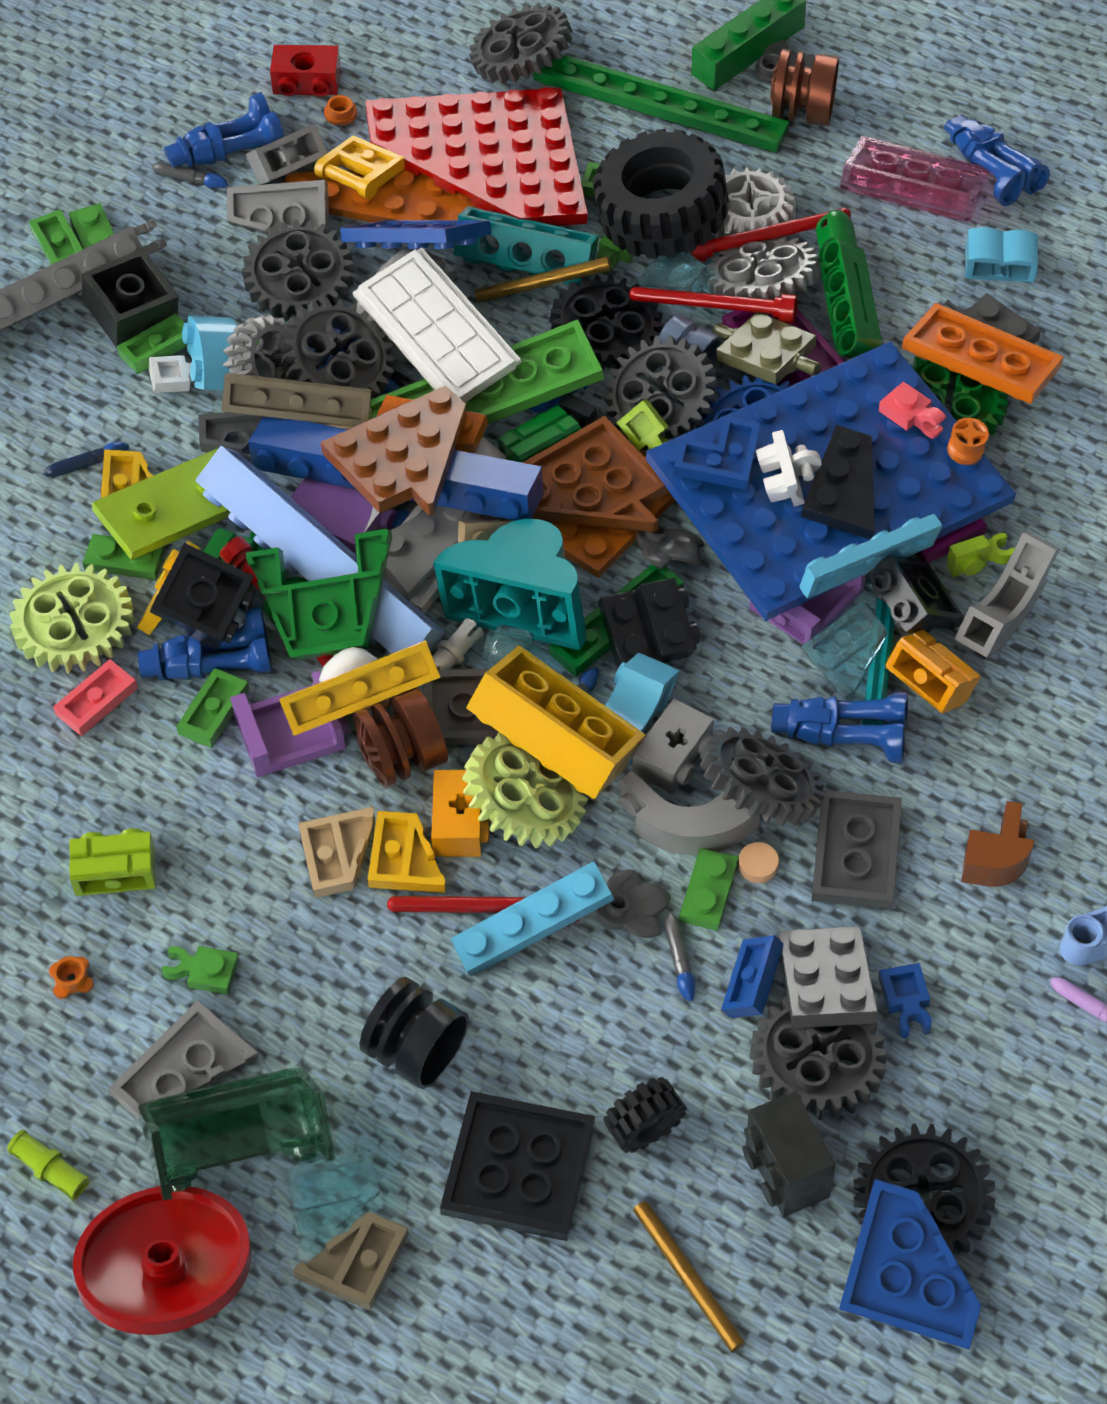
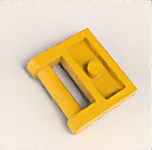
(363, 158)

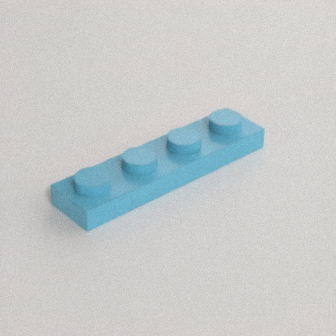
(860, 559)
(532, 919)

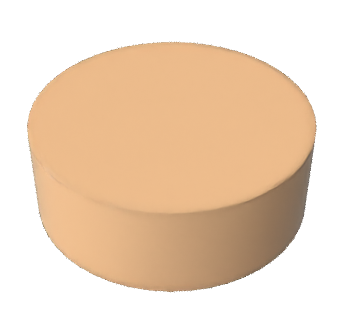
(758, 862)

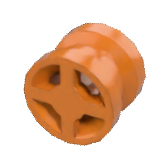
(976, 436)

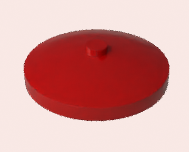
(162, 1262)

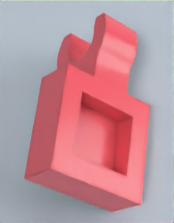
(910, 408)

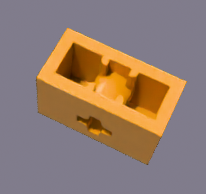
(454, 832)

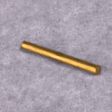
(542, 279)
(689, 1276)

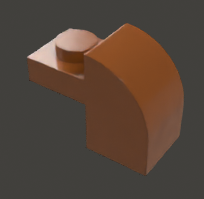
(1001, 857)

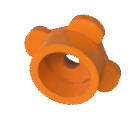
(71, 966)

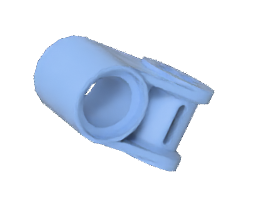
(1090, 928)

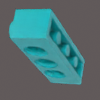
(541, 238)

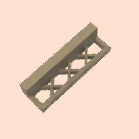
(296, 400)

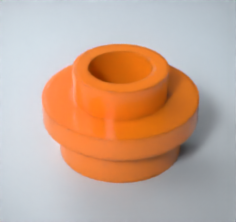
(340, 110)

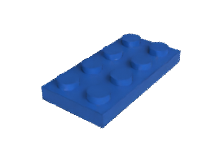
(416, 233)

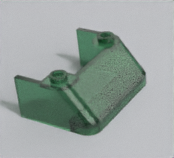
(234, 1124)

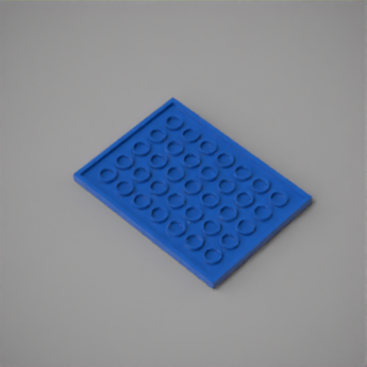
(913, 476)

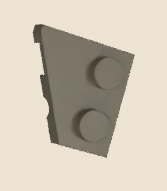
(356, 1261)

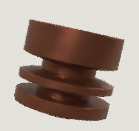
(805, 87)
(408, 734)

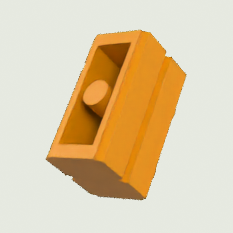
(932, 671)

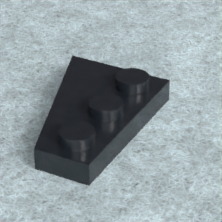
(844, 485)

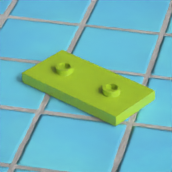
(159, 509)

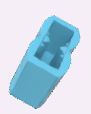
(1001, 255)

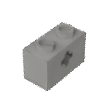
(286, 154)
(673, 746)

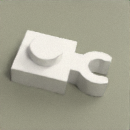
(169, 374)

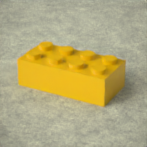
(555, 721)

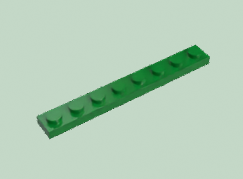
(665, 102)

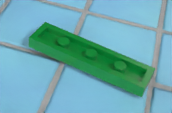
(596, 639)

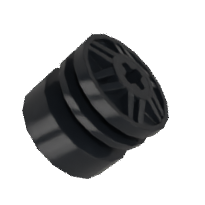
(414, 1032)

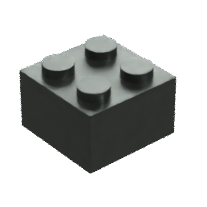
(128, 296)
(788, 1154)

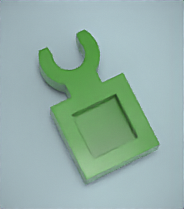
(207, 970)

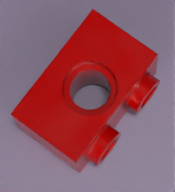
(305, 70)

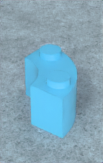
(205, 343)
(641, 690)

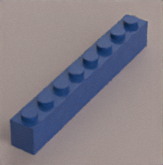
(472, 482)

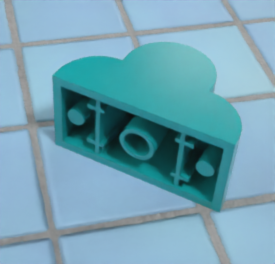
(514, 581)

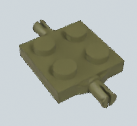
(767, 348)

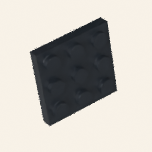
(518, 1166)

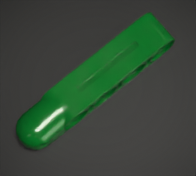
(847, 286)

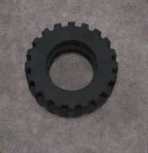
(666, 223)

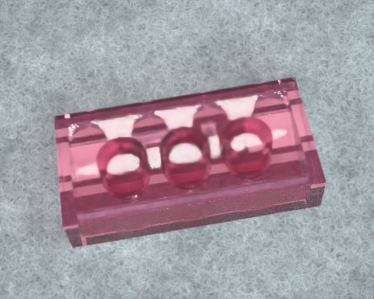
(914, 178)

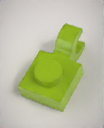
(643, 426)
(973, 554)

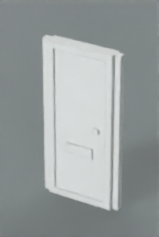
(436, 326)

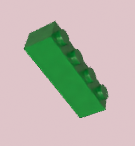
(745, 39)

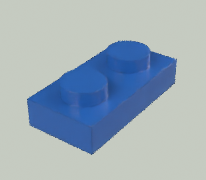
(752, 977)

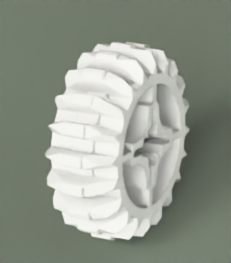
(756, 201)

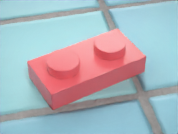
(95, 697)

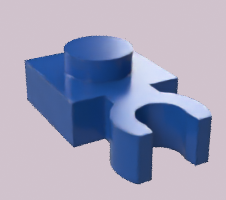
(906, 993)

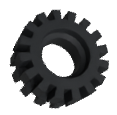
(645, 1114)

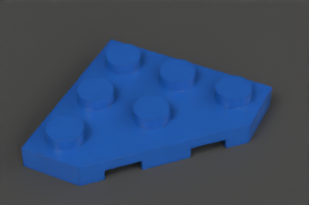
(908, 1271)

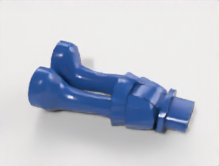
(217, 140)
(1009, 166)
(186, 658)
(819, 722)

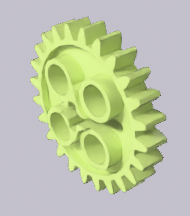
(91, 599)
(521, 794)

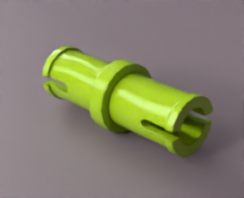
(48, 1164)

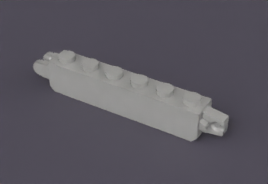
(65, 276)

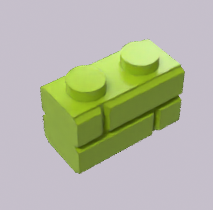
(112, 862)

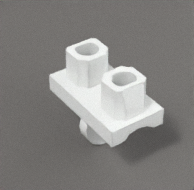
(787, 483)

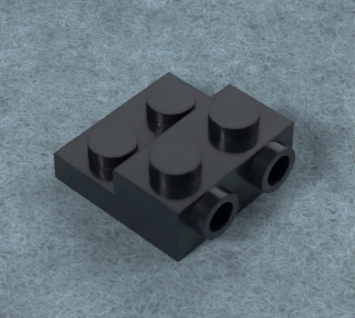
(914, 595)
(204, 596)
(650, 622)

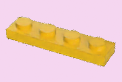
(359, 688)

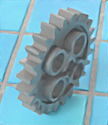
(764, 269)

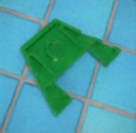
(328, 612)

